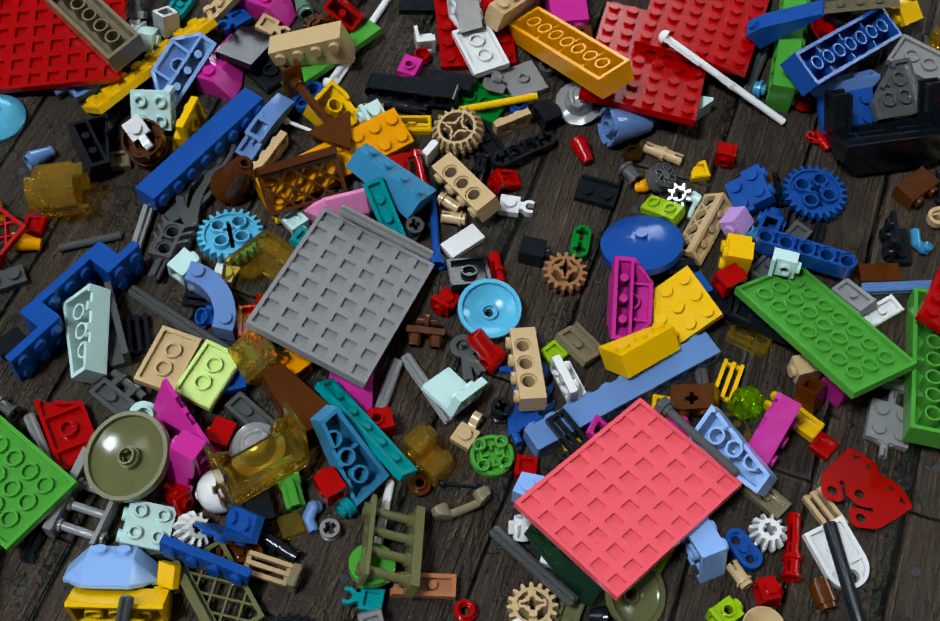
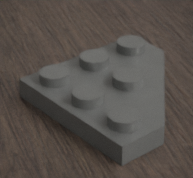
(896, 92)

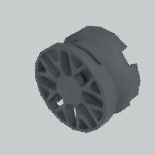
(659, 178)

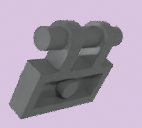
(114, 399)

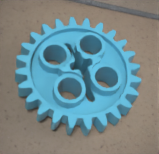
(214, 237)

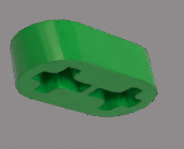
(575, 242)

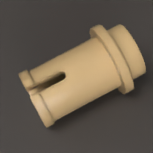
(448, 202)
(454, 218)
(739, 575)

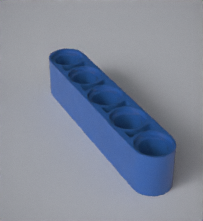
(837, 262)

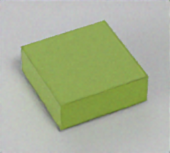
(551, 350)

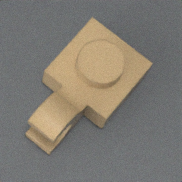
(467, 433)

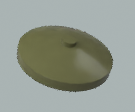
(127, 456)

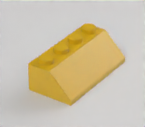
(102, 604)

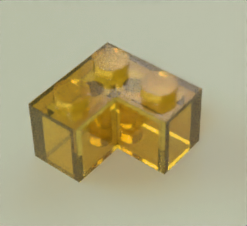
(422, 450)

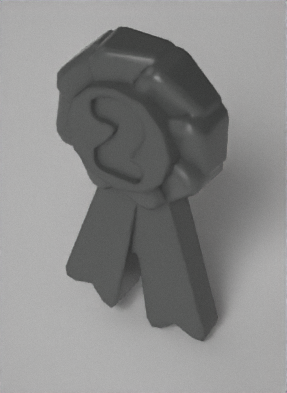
(463, 351)

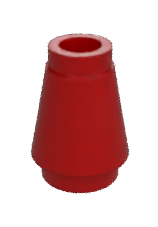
(581, 148)

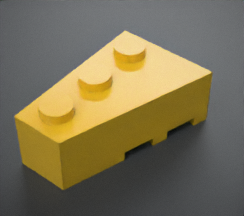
(639, 350)

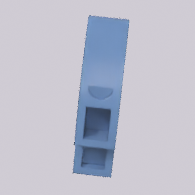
(264, 125)

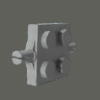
(885, 425)

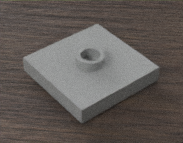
(523, 79)

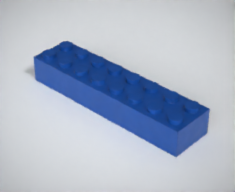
(840, 50)

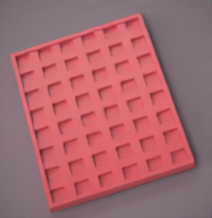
(627, 497)

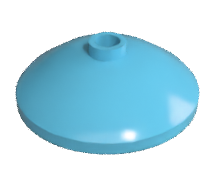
(12, 117)
(491, 297)

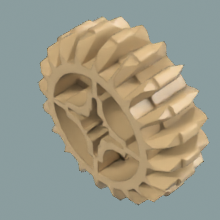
(455, 125)

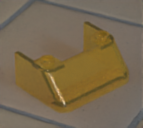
(260, 255)
(262, 463)

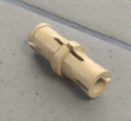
(663, 153)

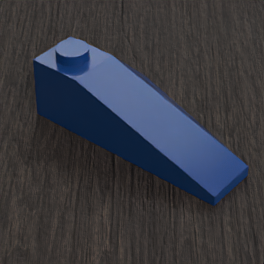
(777, 24)

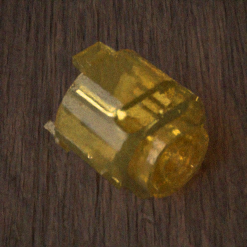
(57, 189)

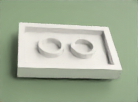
(481, 50)

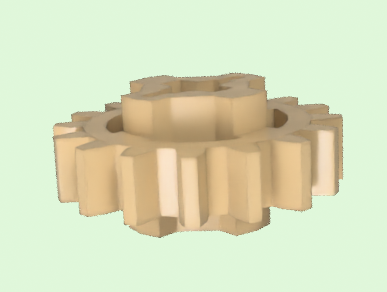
(543, 607)

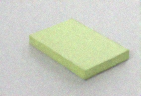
(207, 376)

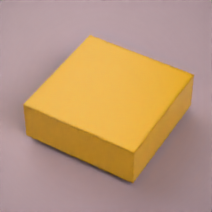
(168, 575)

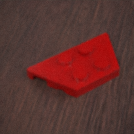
(66, 429)

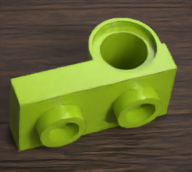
(663, 208)

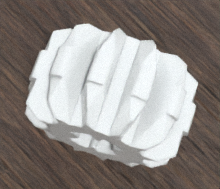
(771, 527)
(188, 532)

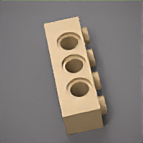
(466, 187)
(527, 369)

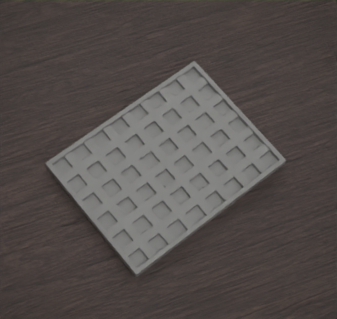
(340, 297)

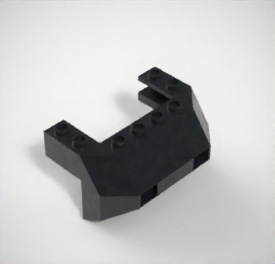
(885, 144)

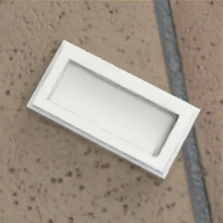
(462, 242)

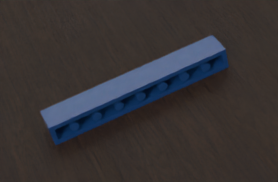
(199, 149)

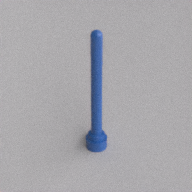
(437, 258)

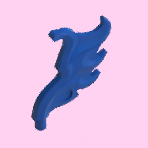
(518, 420)

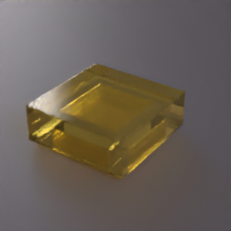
(291, 525)

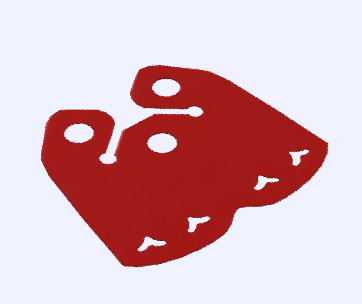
(877, 496)

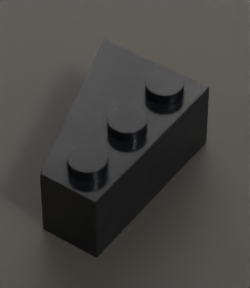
(91, 144)

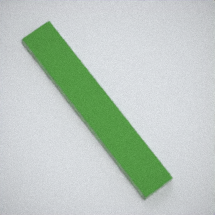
(360, 37)

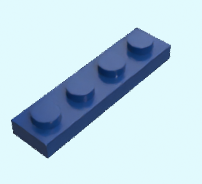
(211, 563)

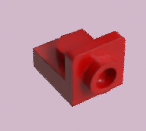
(725, 154)
(504, 179)
(444, 302)
(179, 497)

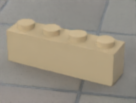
(502, 12)

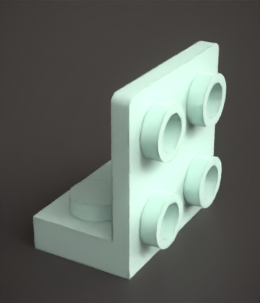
(155, 105)
(452, 392)

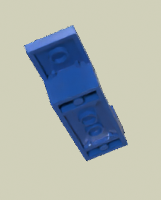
(45, 311)

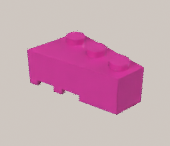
(774, 427)
(187, 460)

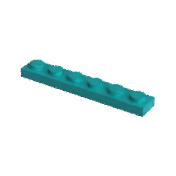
(367, 429)

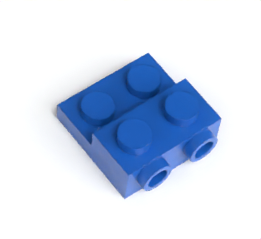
(752, 189)

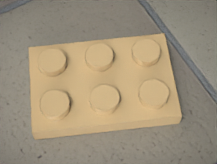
(167, 358)

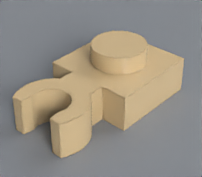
(270, 25)

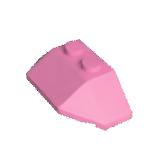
(355, 199)

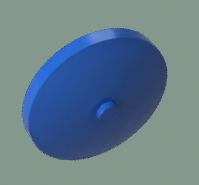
(645, 237)

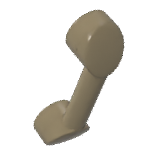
(443, 513)

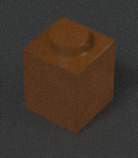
(810, 393)

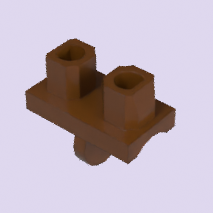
(415, 332)

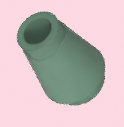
(304, 9)

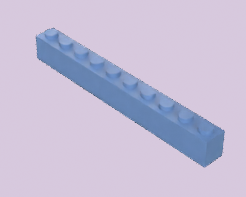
(618, 395)

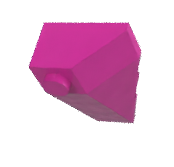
(175, 414)

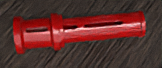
(792, 556)

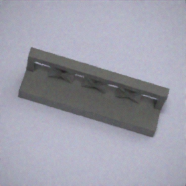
(117, 343)

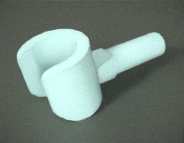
(696, 198)

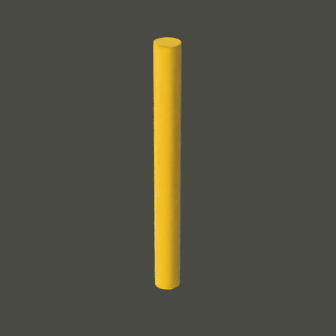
(502, 102)

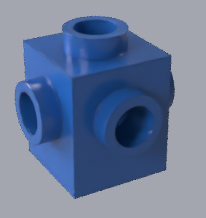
(775, 213)

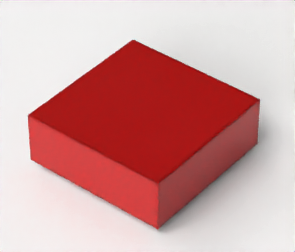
(36, 224)
(823, 446)
(525, 464)

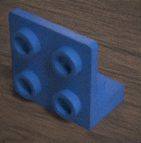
(240, 527)

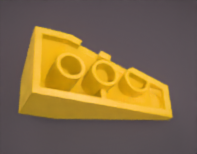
(334, 102)

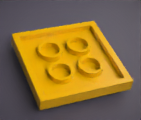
(684, 305)

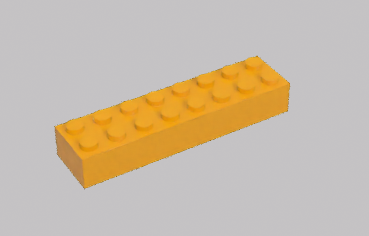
(572, 52)
(383, 132)

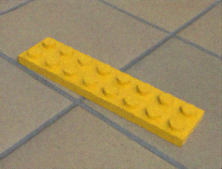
(140, 70)

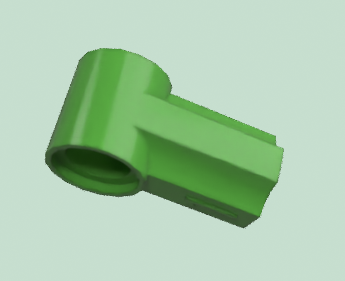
(292, 493)

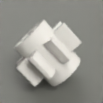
(685, 193)
(518, 527)

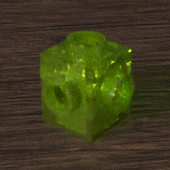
(746, 402)

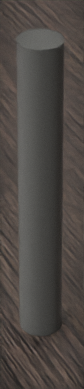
(89, 241)

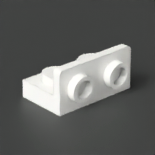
(566, 379)

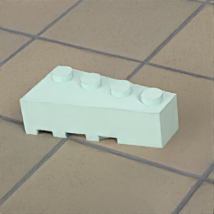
(88, 332)

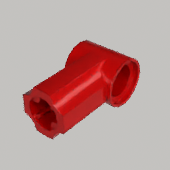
(490, 355)

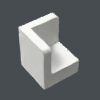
(424, 40)

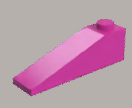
(220, 77)

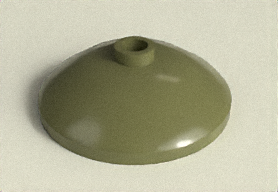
(643, 601)

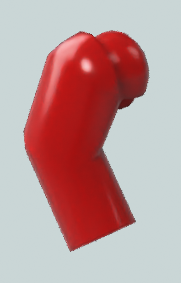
(818, 138)

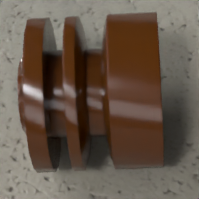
(140, 156)

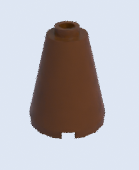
(233, 180)

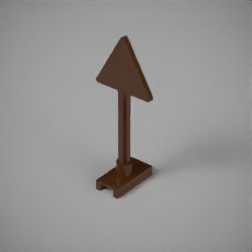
(333, 131)

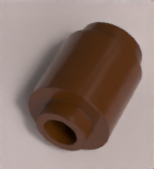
(823, 594)

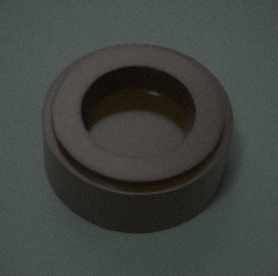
(633, 153)

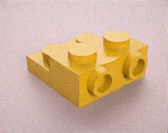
(190, 121)

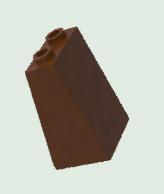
(284, 386)

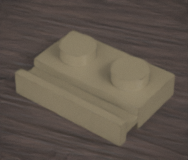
(578, 344)

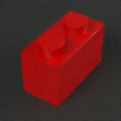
(346, 12)

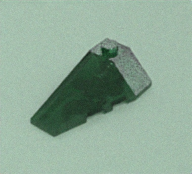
(564, 567)

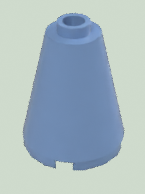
(622, 125)

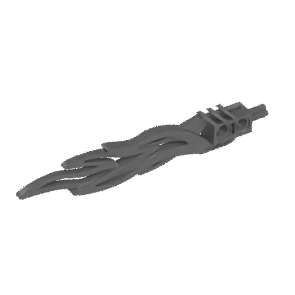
(175, 236)

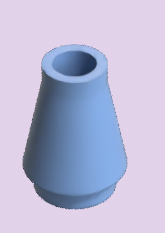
(38, 156)

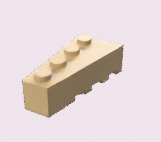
(313, 46)

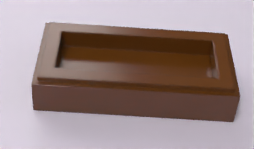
(878, 272)

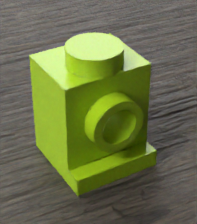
(733, 606)

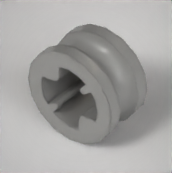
(329, 522)

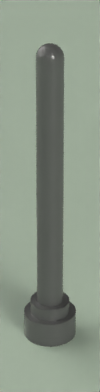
(666, 408)

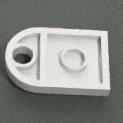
(819, 548)

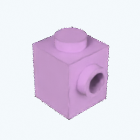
(736, 221)

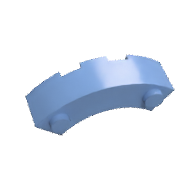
(214, 289)

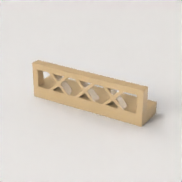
(707, 227)

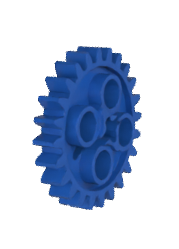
(814, 193)

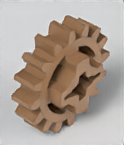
(574, 270)

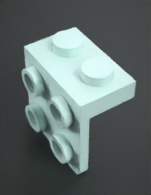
(145, 524)

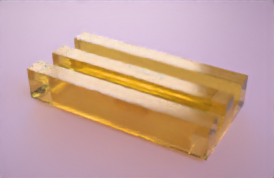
(747, 342)

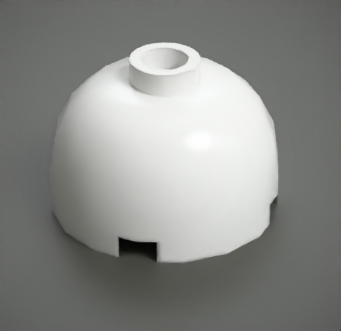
(210, 495)

